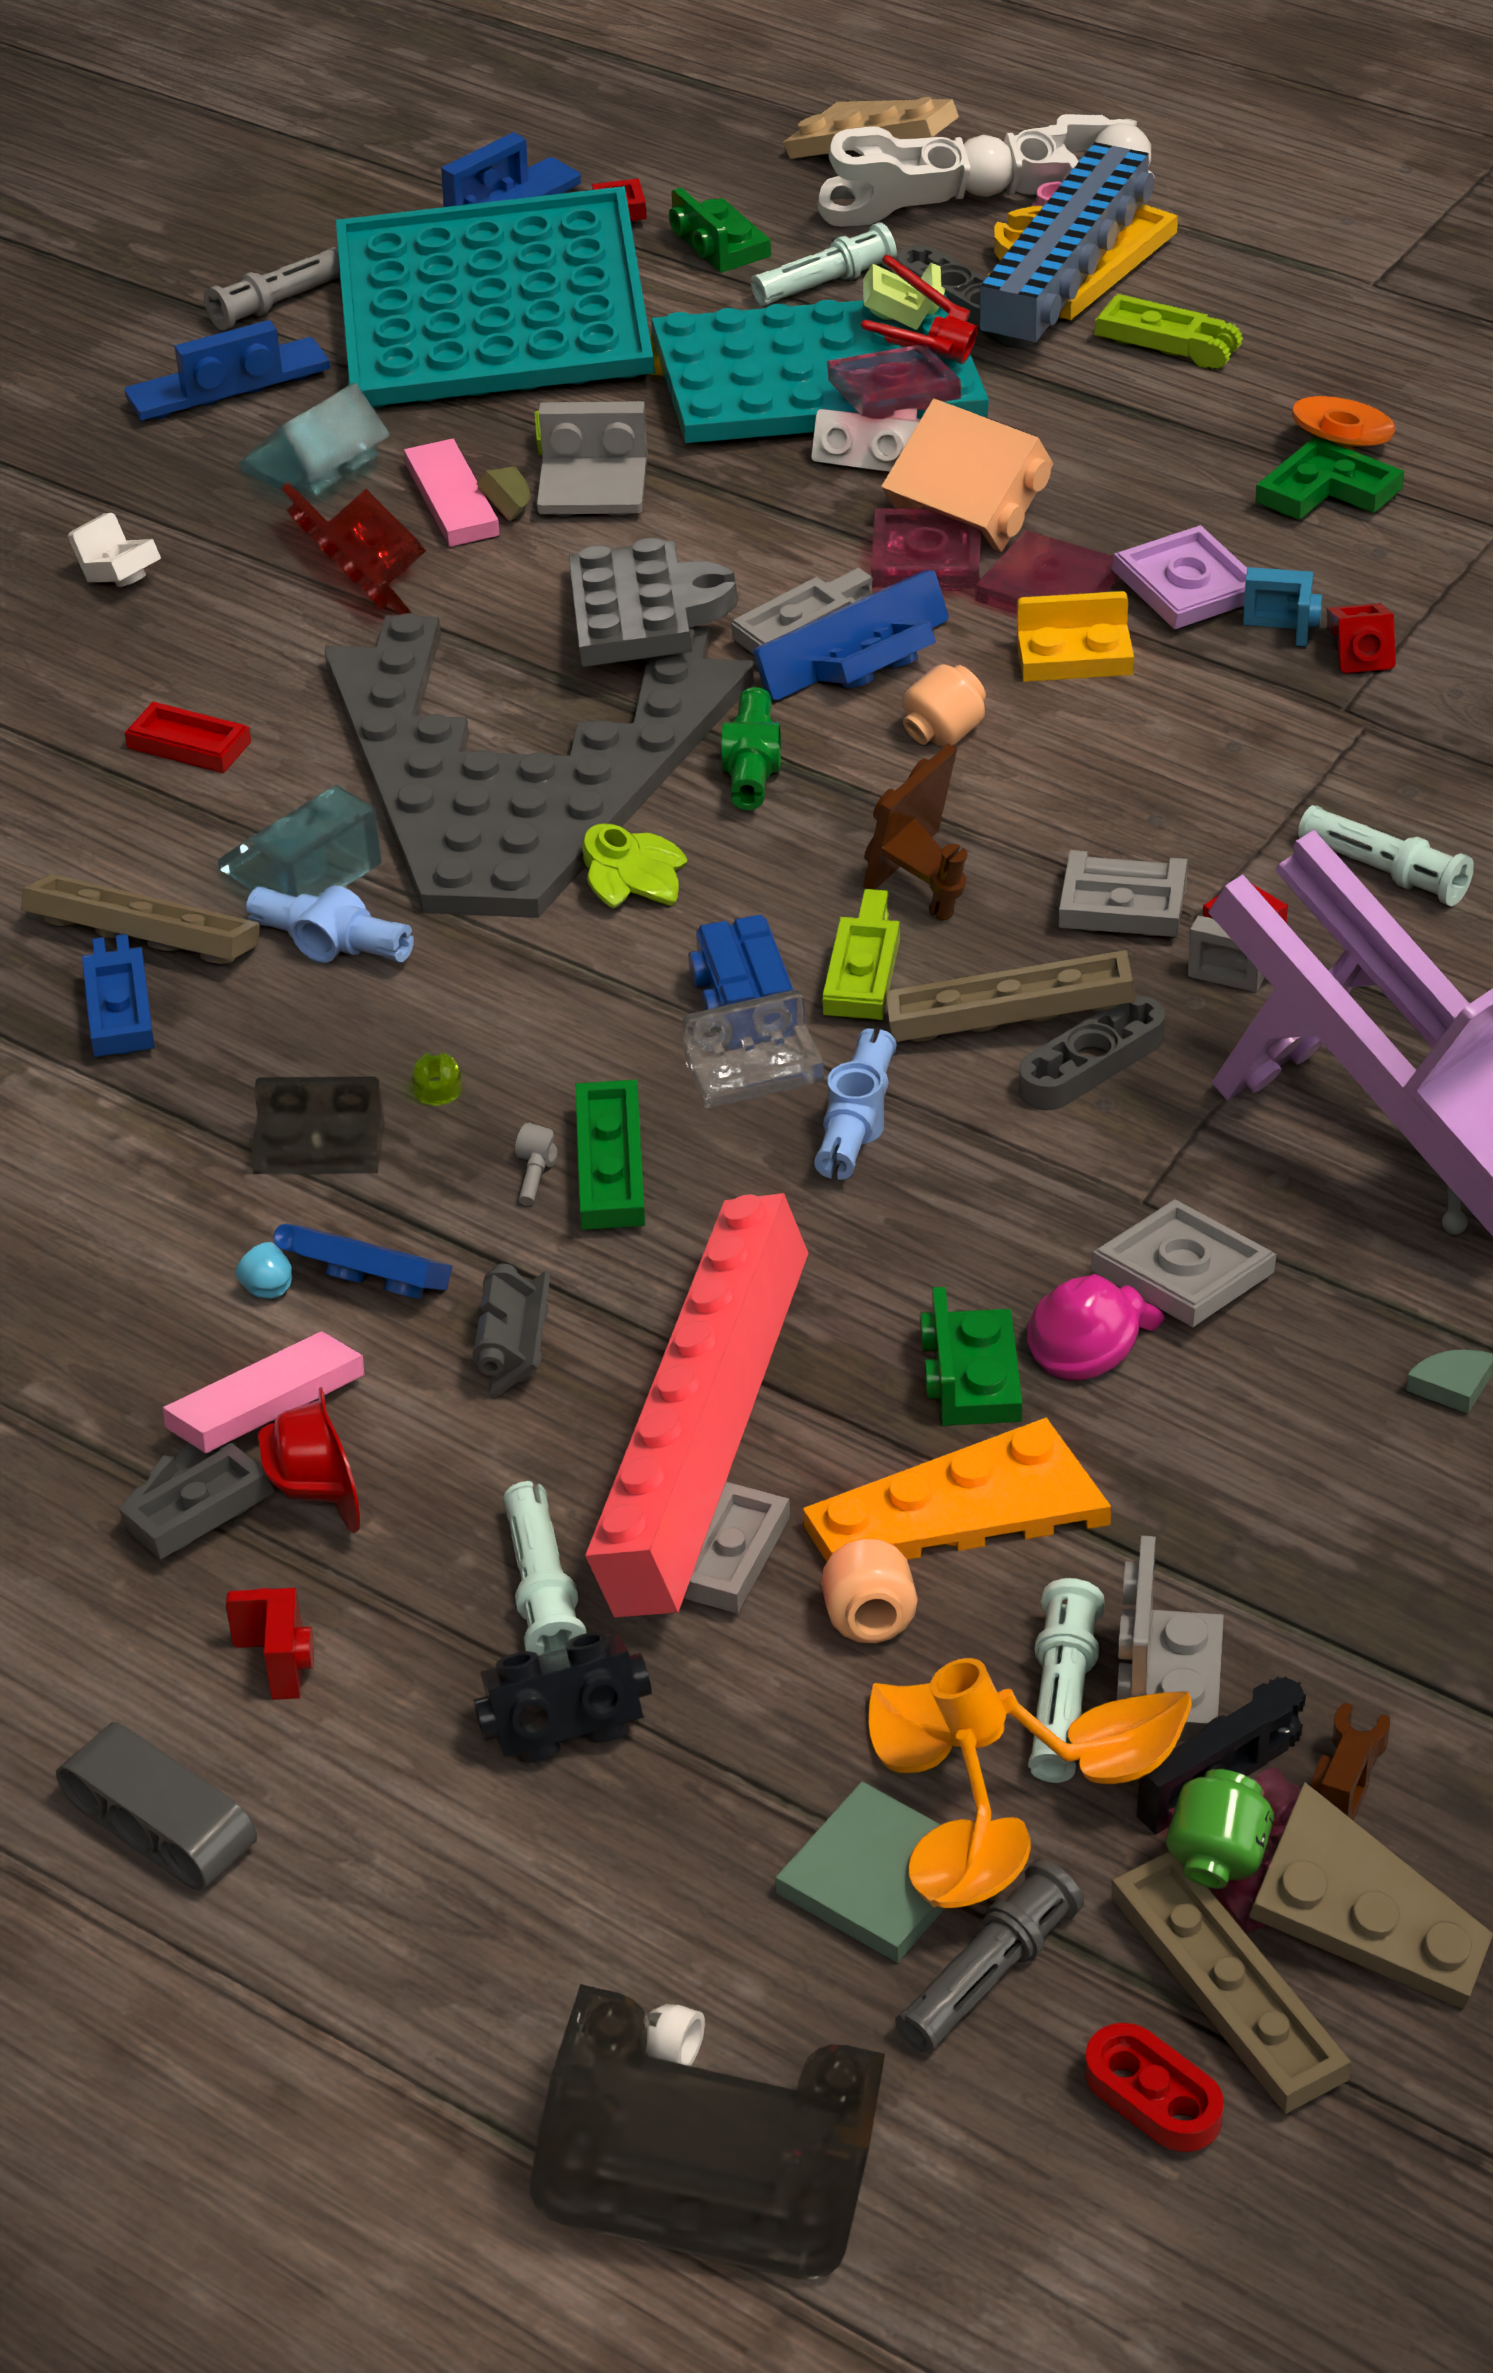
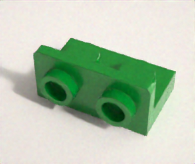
(717, 231)
(973, 1363)

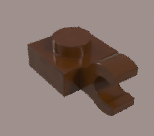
(1347, 1774)

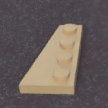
(900, 117)

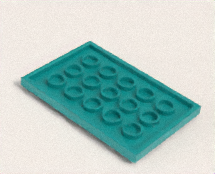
(768, 366)

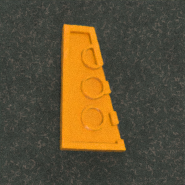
(985, 1490)

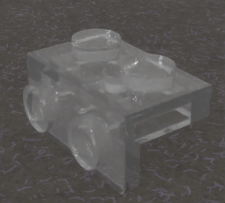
(751, 1049)

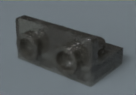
(317, 1125)

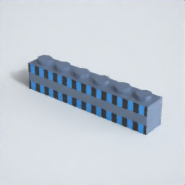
(1065, 242)

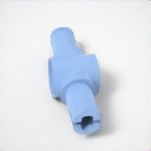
(330, 924)
(855, 1104)

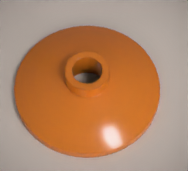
(1343, 421)

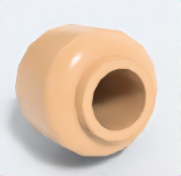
(943, 705)
(869, 1591)

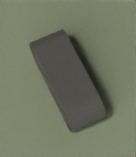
(156, 1806)

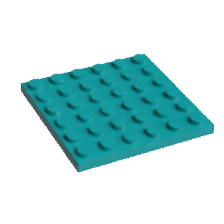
(492, 297)

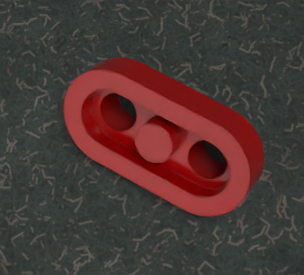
(1160, 2088)

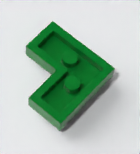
(1327, 470)

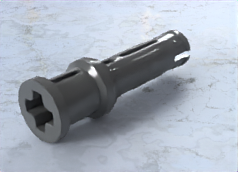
(1010, 1934)

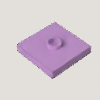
(1184, 576)

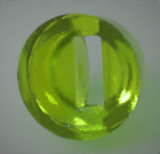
(440, 1091)

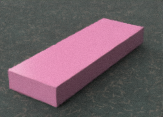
(451, 492)
(263, 1391)

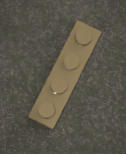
(160, 922)
(1010, 996)
(1232, 1983)

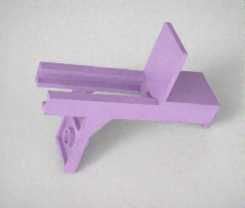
(1439, 1106)

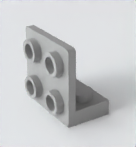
(592, 458)
(1167, 1647)

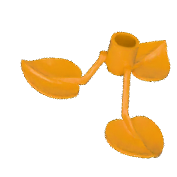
(962, 1709)

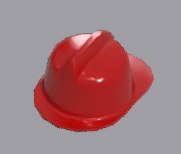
(308, 1460)

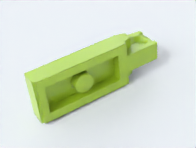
(862, 961)

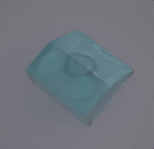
(319, 444)
(310, 848)

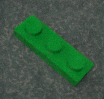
(609, 1154)

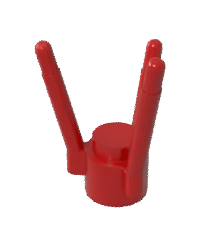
(947, 336)

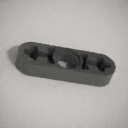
(1059, 1074)

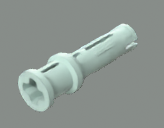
(843, 259)
(1406, 860)
(545, 1593)
(1066, 1654)

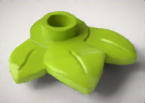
(631, 863)

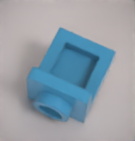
(1282, 601)

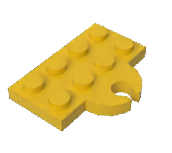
(1132, 245)

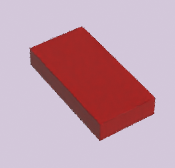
(188, 737)

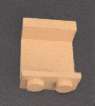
(969, 471)

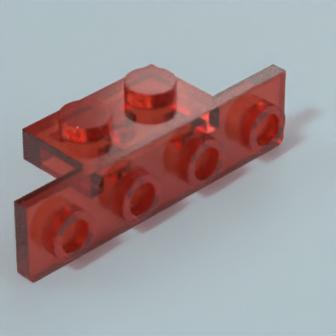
(368, 541)

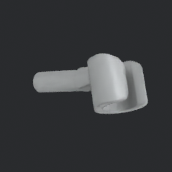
(536, 1147)

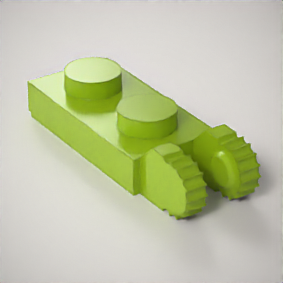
(1168, 330)

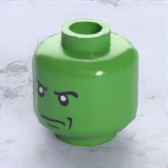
(1220, 1828)

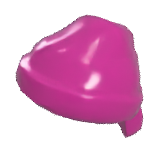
(1088, 1327)

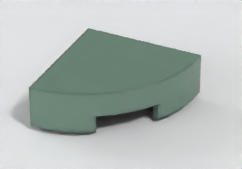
(1452, 1377)

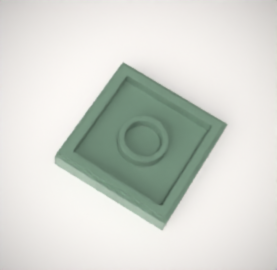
(859, 1873)

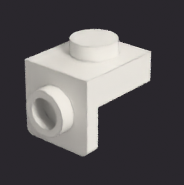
(108, 555)

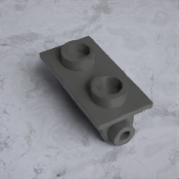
(511, 1328)

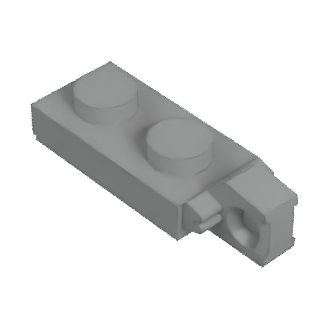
(799, 608)

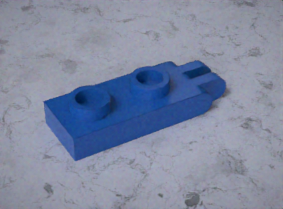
(117, 998)
(353, 1258)

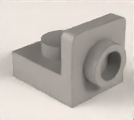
(1218, 959)

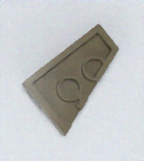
(1368, 1905)

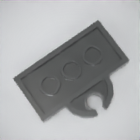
(643, 600)

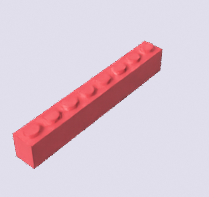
(697, 1408)

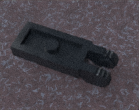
(1231, 1742)

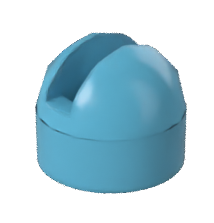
(265, 1271)

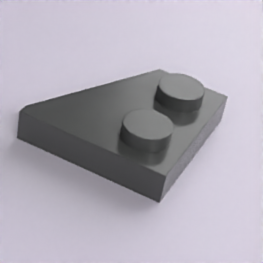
(192, 1496)

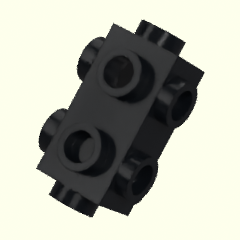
(583, 1690)

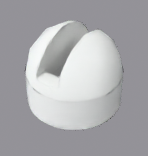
(675, 2033)

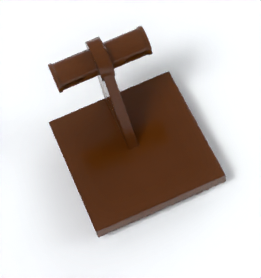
(905, 830)

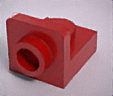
(1363, 637)

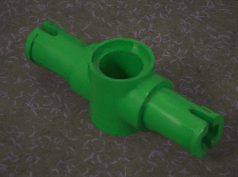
(751, 748)

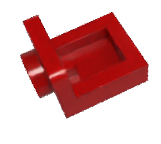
(274, 1622)

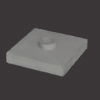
(1184, 1262)

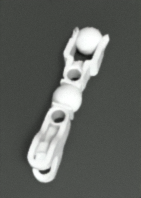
(934, 169)

